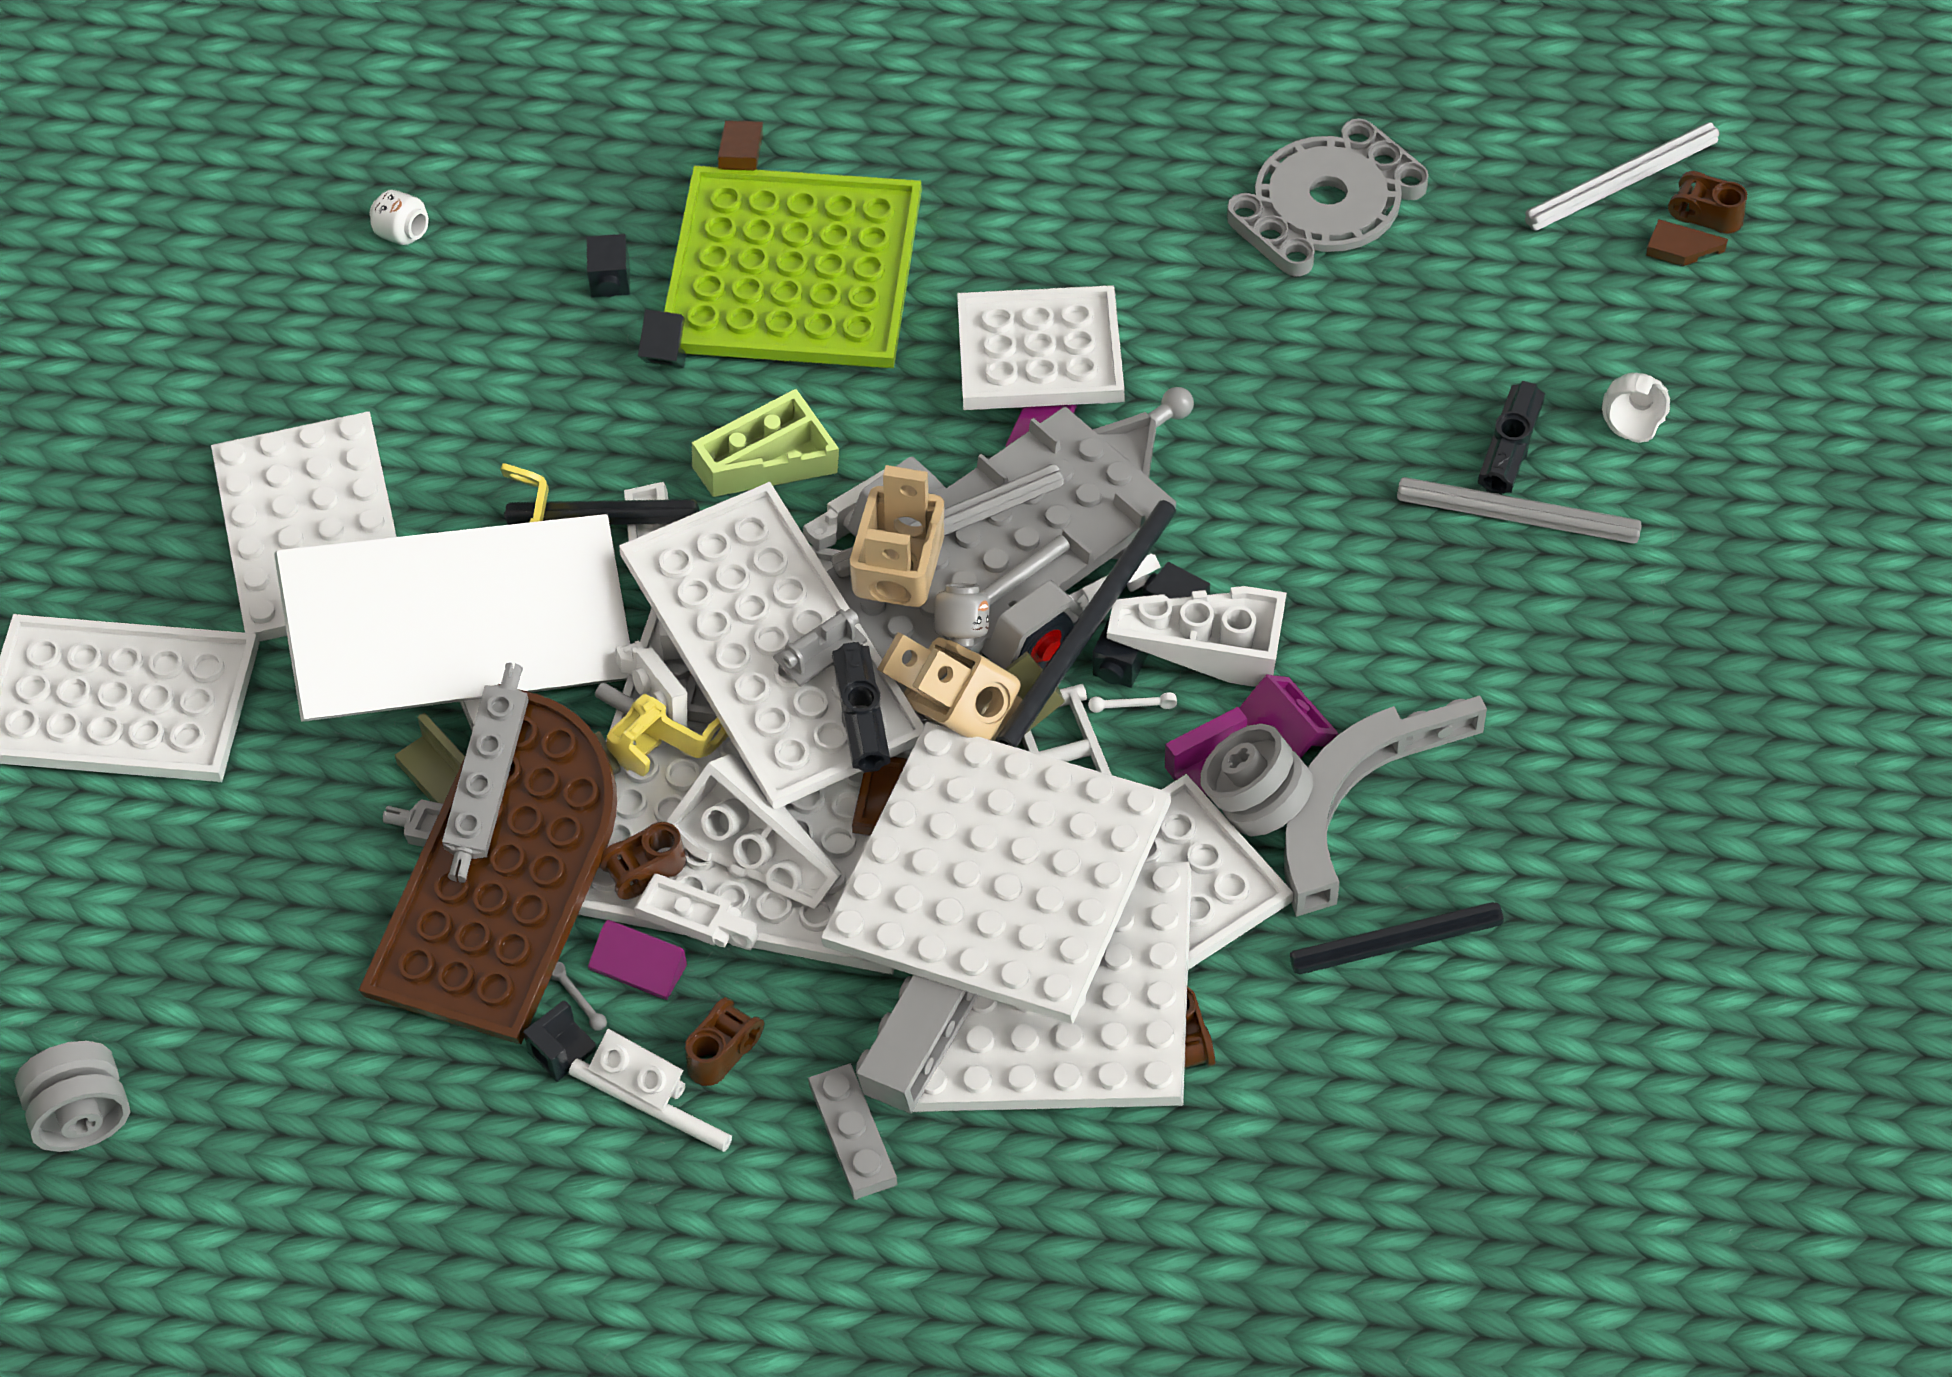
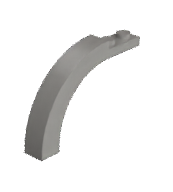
(1341, 766)

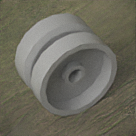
(1256, 780)
(72, 1096)

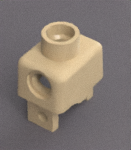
(895, 559)
(970, 700)

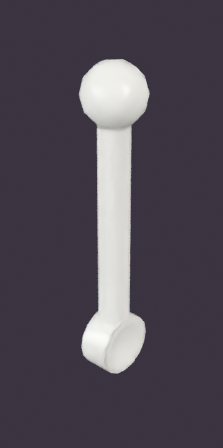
(1166, 701)

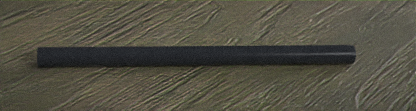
(1086, 625)

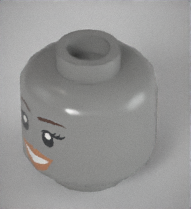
(961, 613)

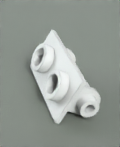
(637, 1070)

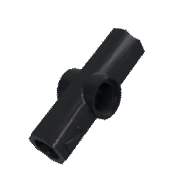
(1511, 438)
(863, 725)

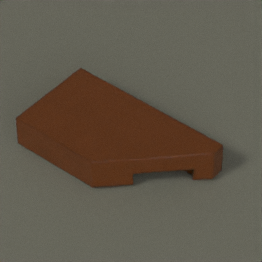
(1682, 244)

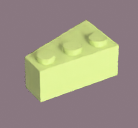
(767, 445)

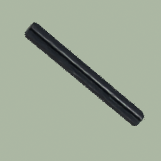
(619, 511)
(1396, 938)

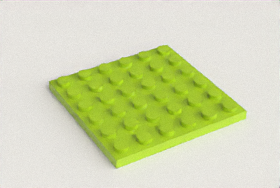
(794, 265)

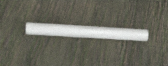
(670, 1115)

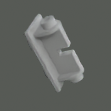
(814, 650)

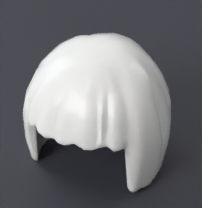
(1635, 406)

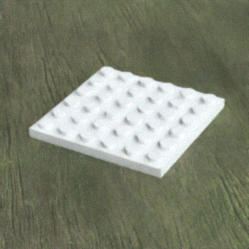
(998, 872)
(1124, 1038)

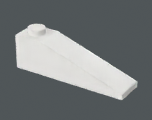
(1215, 634)
(734, 825)

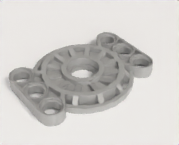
(1312, 226)

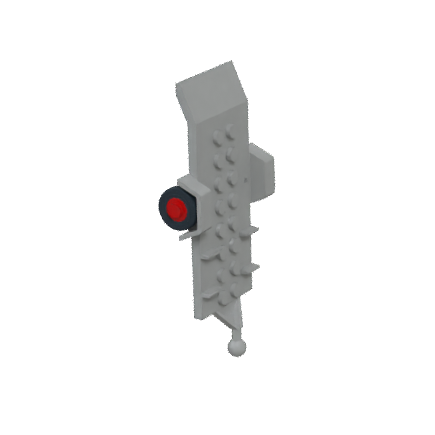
(1096, 510)

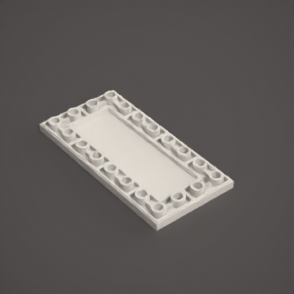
(447, 611)

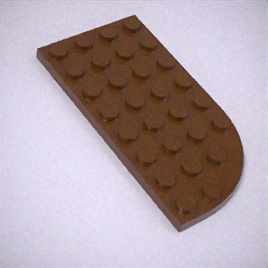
(490, 944)

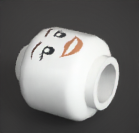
(398, 217)

